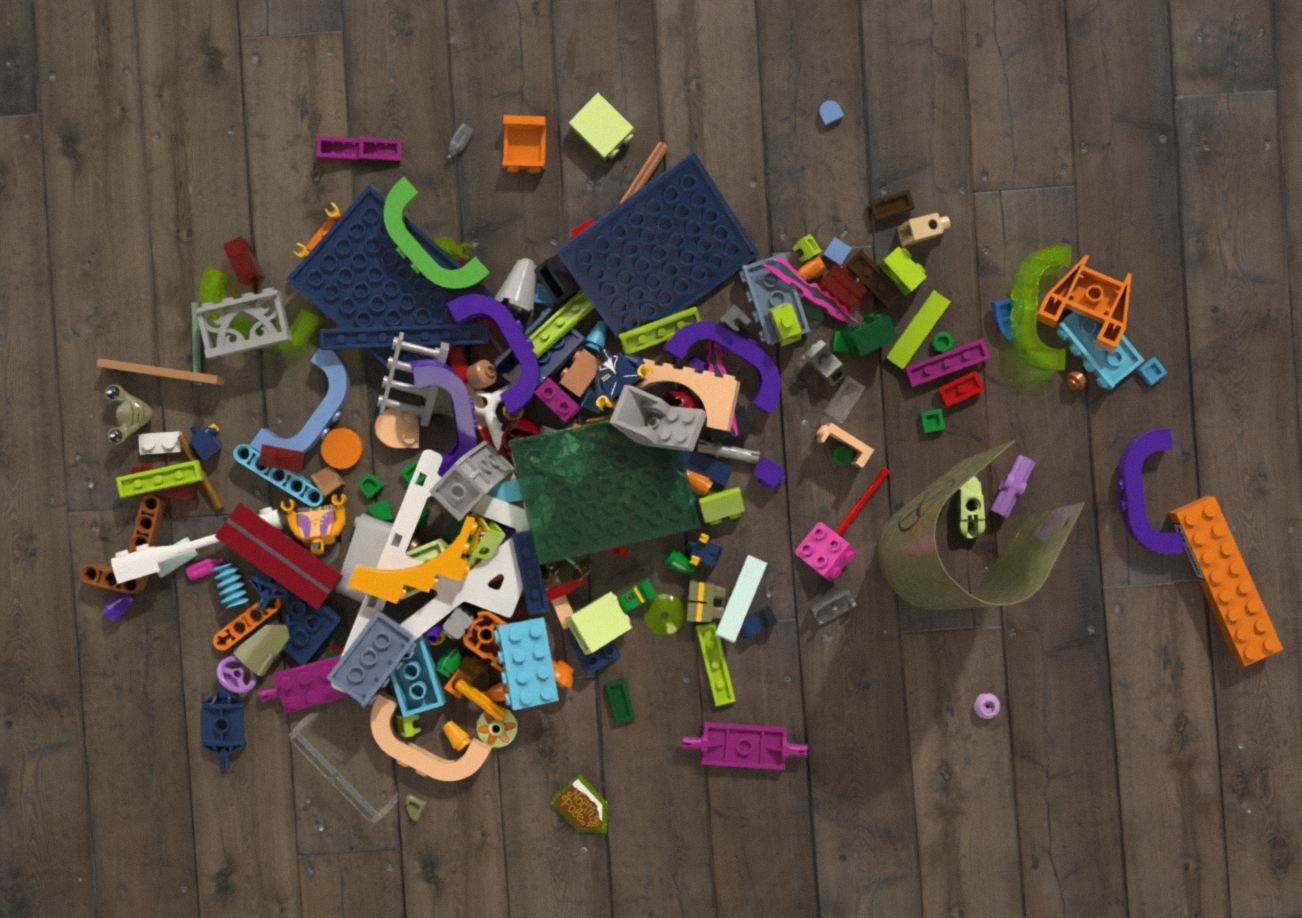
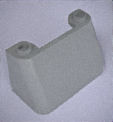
(365, 549)

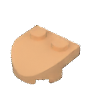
(398, 429)

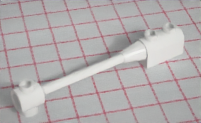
(148, 559)

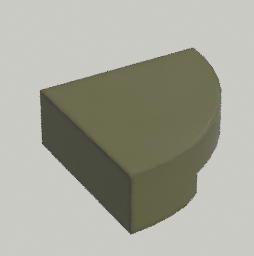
(414, 806)

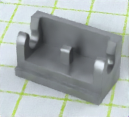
(734, 318)
(833, 606)

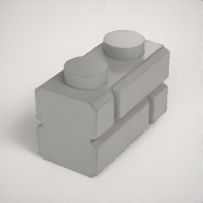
(458, 621)

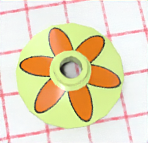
(498, 739)

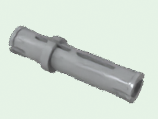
(719, 449)

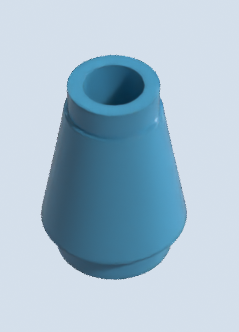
(596, 339)

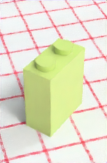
(602, 127)
(598, 623)

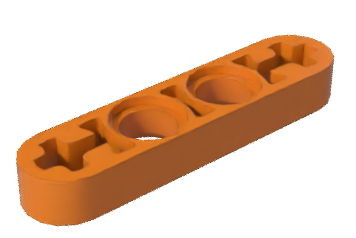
(248, 622)

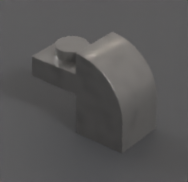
(826, 363)

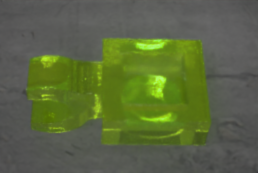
(448, 245)

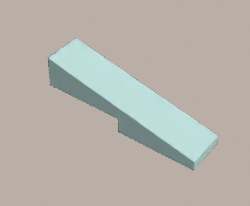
(740, 598)

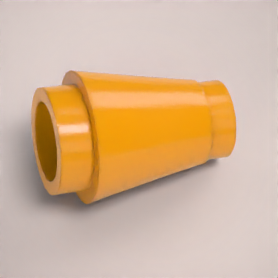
(457, 737)

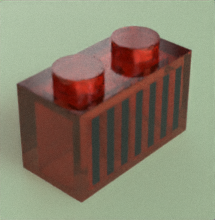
(243, 260)

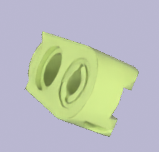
(970, 491)

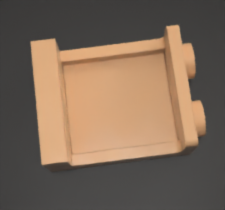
(863, 451)

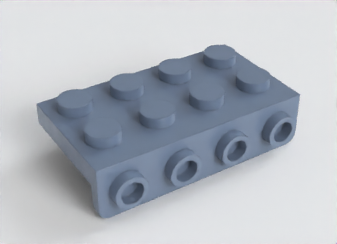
(769, 291)
(372, 658)

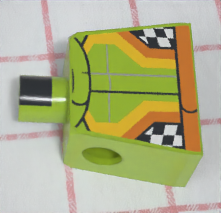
(785, 323)
(485, 539)

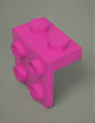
(826, 551)

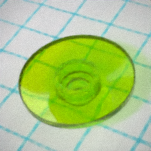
(663, 603)

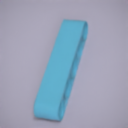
(271, 475)

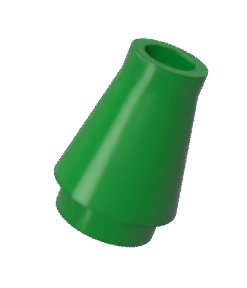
(677, 561)

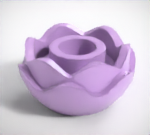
(980, 706)

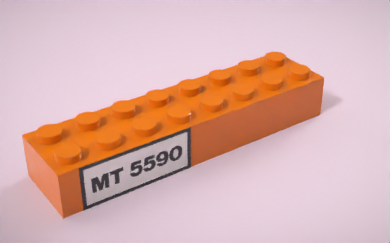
(1225, 581)

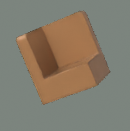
(328, 480)

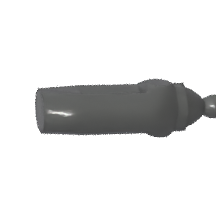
(459, 140)

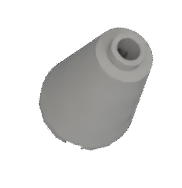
(519, 289)

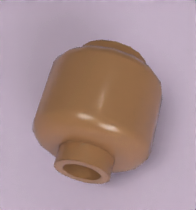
(481, 374)

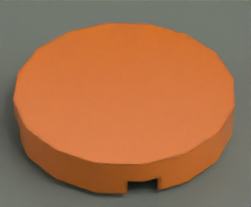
(341, 448)

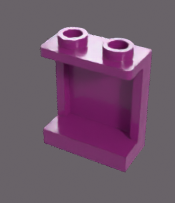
(557, 400)

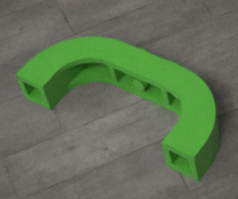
(394, 210)

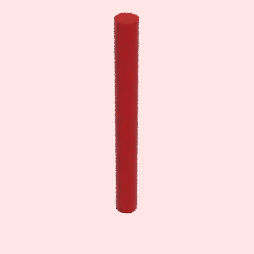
(862, 501)

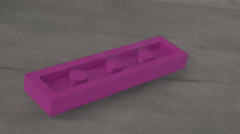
(947, 362)

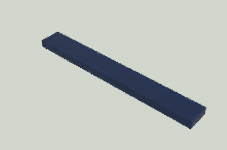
(420, 335)

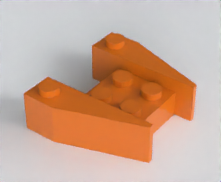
(1093, 297)

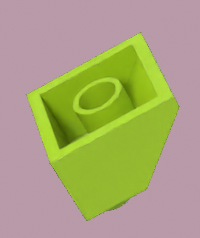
(902, 270)
(722, 505)

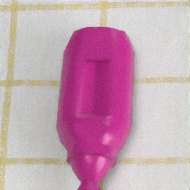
(202, 567)

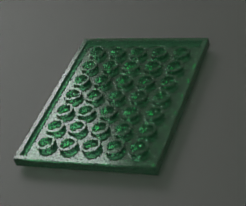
(599, 491)

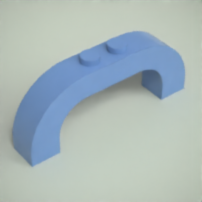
(324, 415)

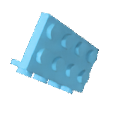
(1106, 366)
(526, 663)

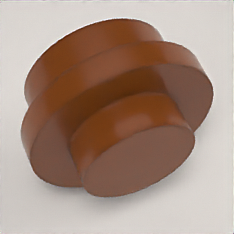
(1076, 380)

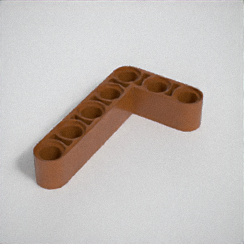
(140, 532)

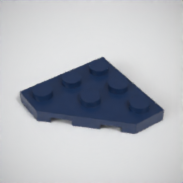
(308, 627)

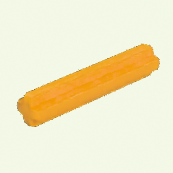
(480, 699)

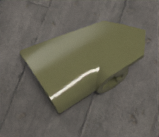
(263, 648)

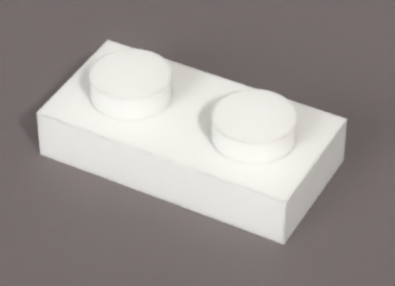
(159, 443)

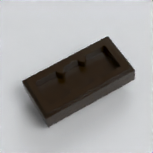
(891, 205)
(473, 665)

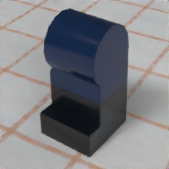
(757, 622)

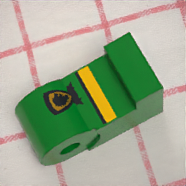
(636, 595)

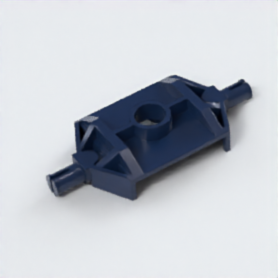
(267, 586)
(229, 707)

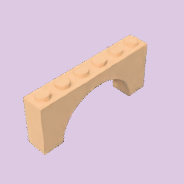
(716, 393)

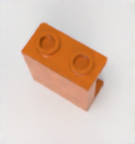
(524, 143)

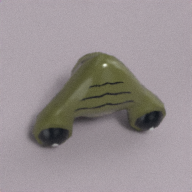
(130, 414)

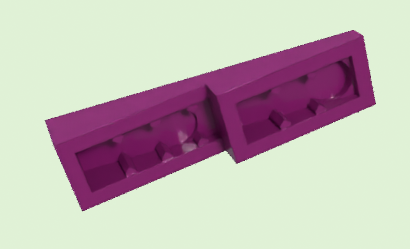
(358, 149)

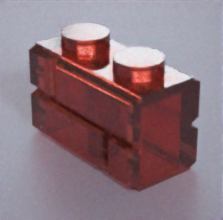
(843, 286)

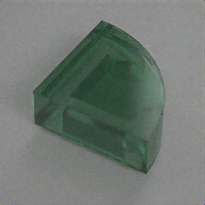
(813, 310)

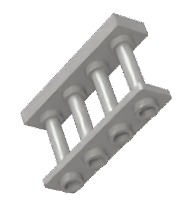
(428, 393)

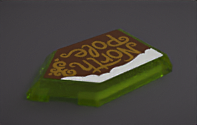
(582, 806)

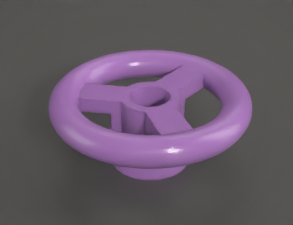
(233, 679)

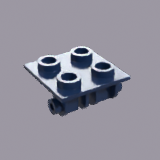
(598, 658)

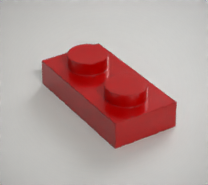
(961, 389)

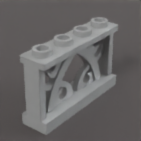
(224, 346)

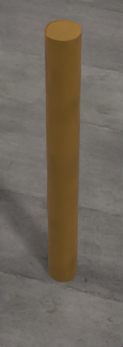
(206, 482)

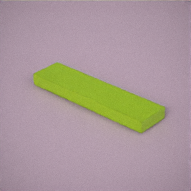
(560, 323)
(918, 329)
(657, 331)
(159, 479)
(715, 664)

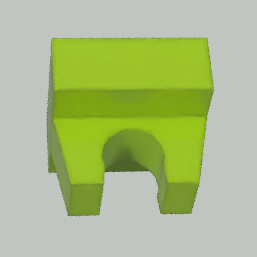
(808, 246)
(405, 725)

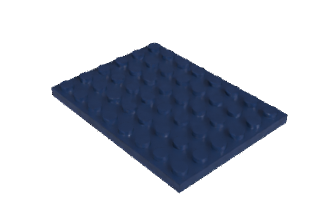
(658, 249)
(367, 283)

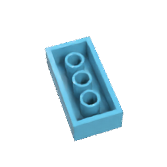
(417, 681)

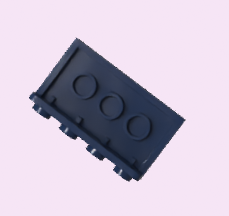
(550, 361)

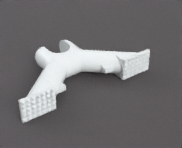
(489, 415)

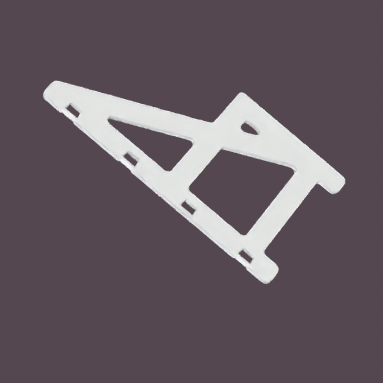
(450, 592)

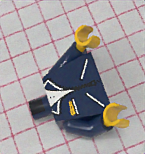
(616, 373)

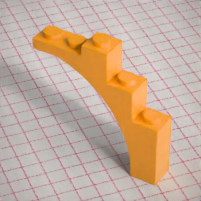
(390, 583)

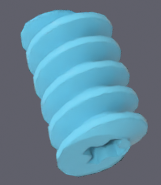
(230, 585)

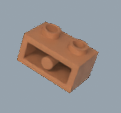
(581, 372)

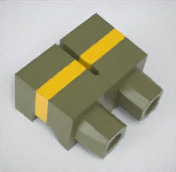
(706, 593)

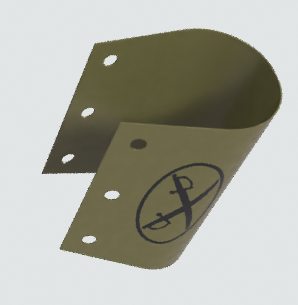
(913, 565)

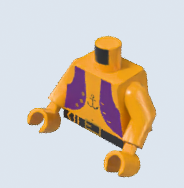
(317, 524)

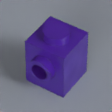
(769, 473)

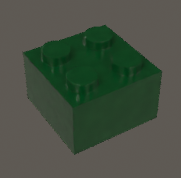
(869, 334)

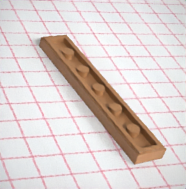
(161, 372)

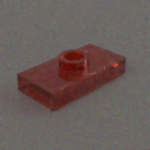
(281, 458)

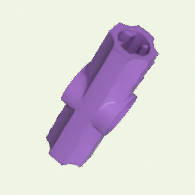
(1012, 486)

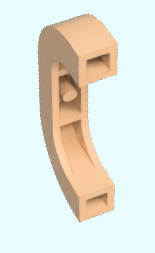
(417, 757)

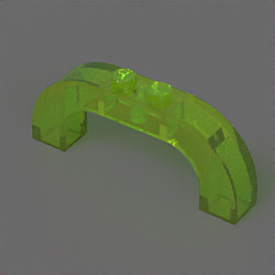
(213, 290)
(1025, 307)

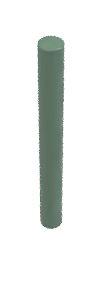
(196, 341)

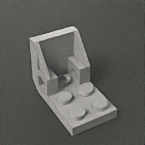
(655, 422)
(471, 479)

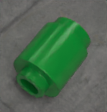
(449, 662)

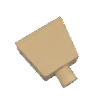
(922, 229)

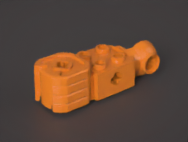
(485, 646)

